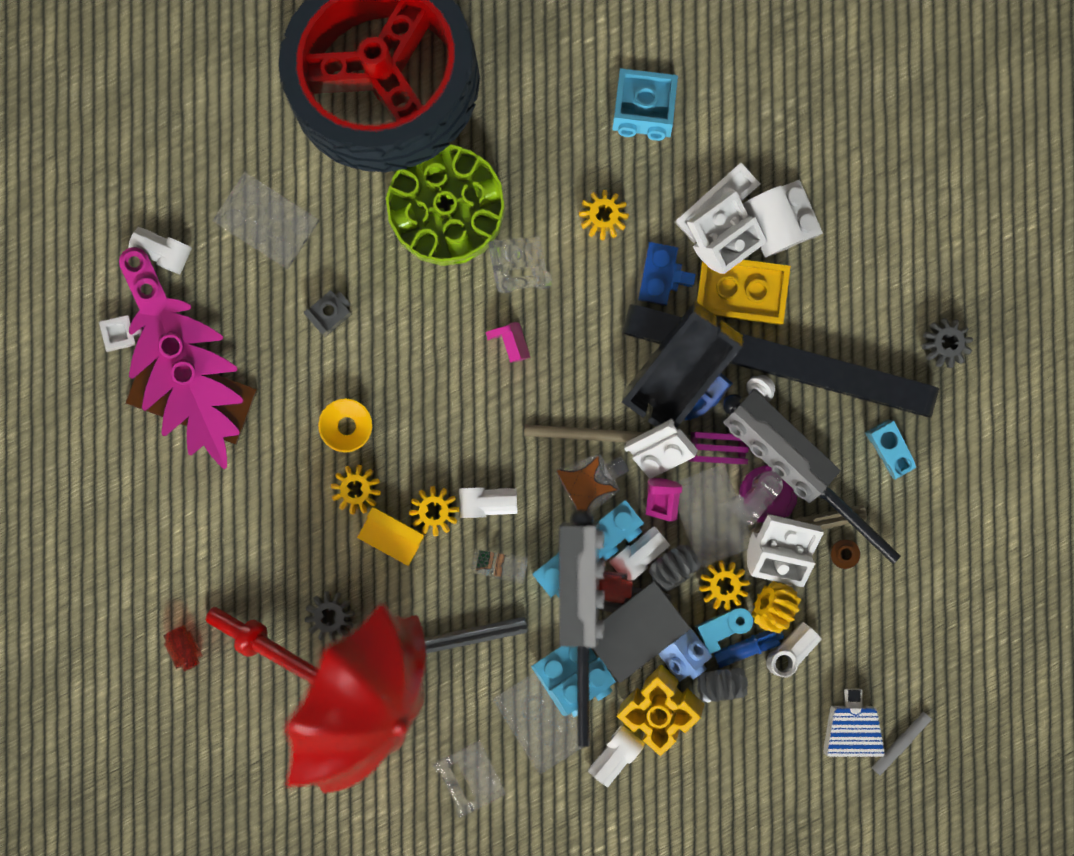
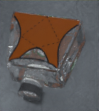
(591, 481)

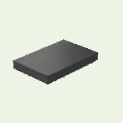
(639, 632)

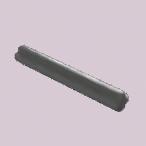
(476, 635)

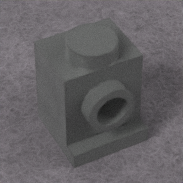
(324, 323)

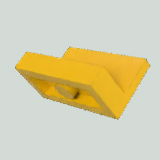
(391, 536)

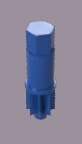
(754, 645)

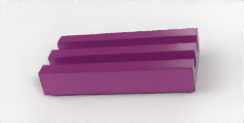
(741, 448)

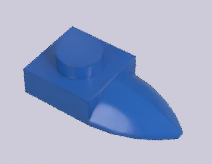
(710, 397)

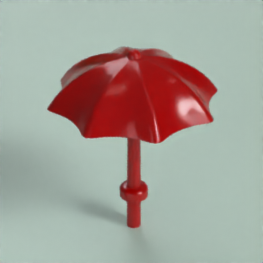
(357, 698)

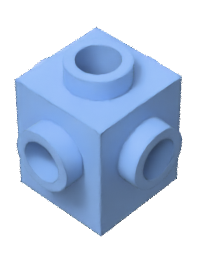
(686, 656)

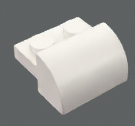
(783, 217)
(725, 233)
(783, 550)

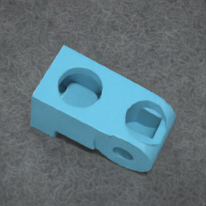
(891, 448)
(724, 625)

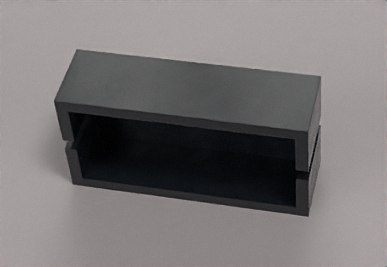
(683, 367)

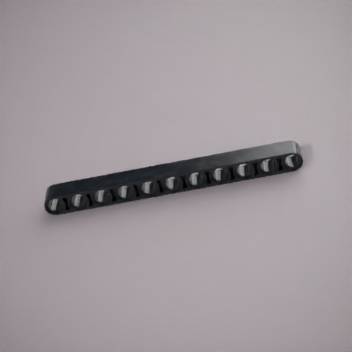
(801, 366)

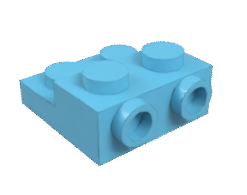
(645, 104)
(559, 677)

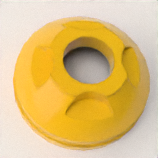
(334, 414)

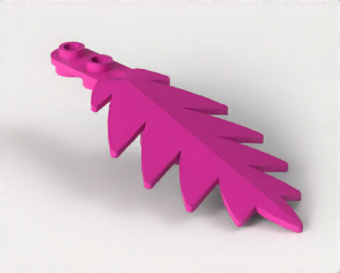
(179, 363)

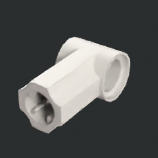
(166, 252)
(482, 502)
(635, 558)
(795, 648)
(620, 750)

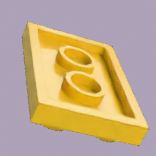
(746, 291)

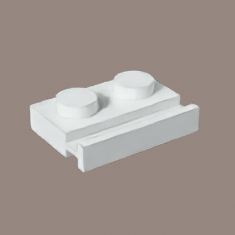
(661, 449)

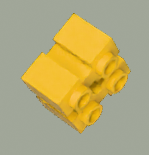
(663, 726)

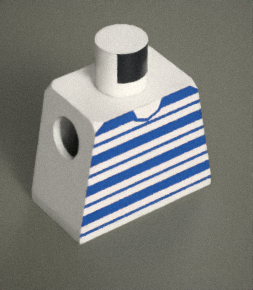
(853, 729)

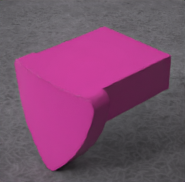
(513, 341)
(663, 498)

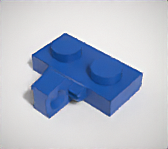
(662, 274)

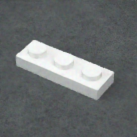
(737, 180)

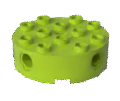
(454, 234)

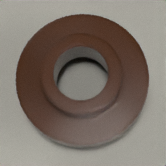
(835, 554)

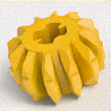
(613, 219)
(366, 488)
(424, 509)
(715, 590)
(775, 607)

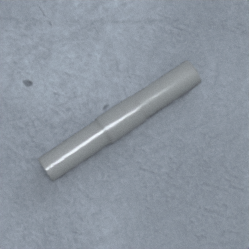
(901, 743)

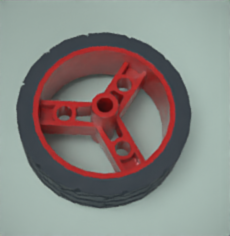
(417, 129)

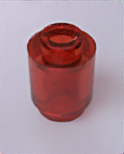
(615, 587)
(182, 648)

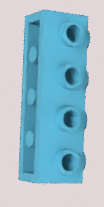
(617, 525)

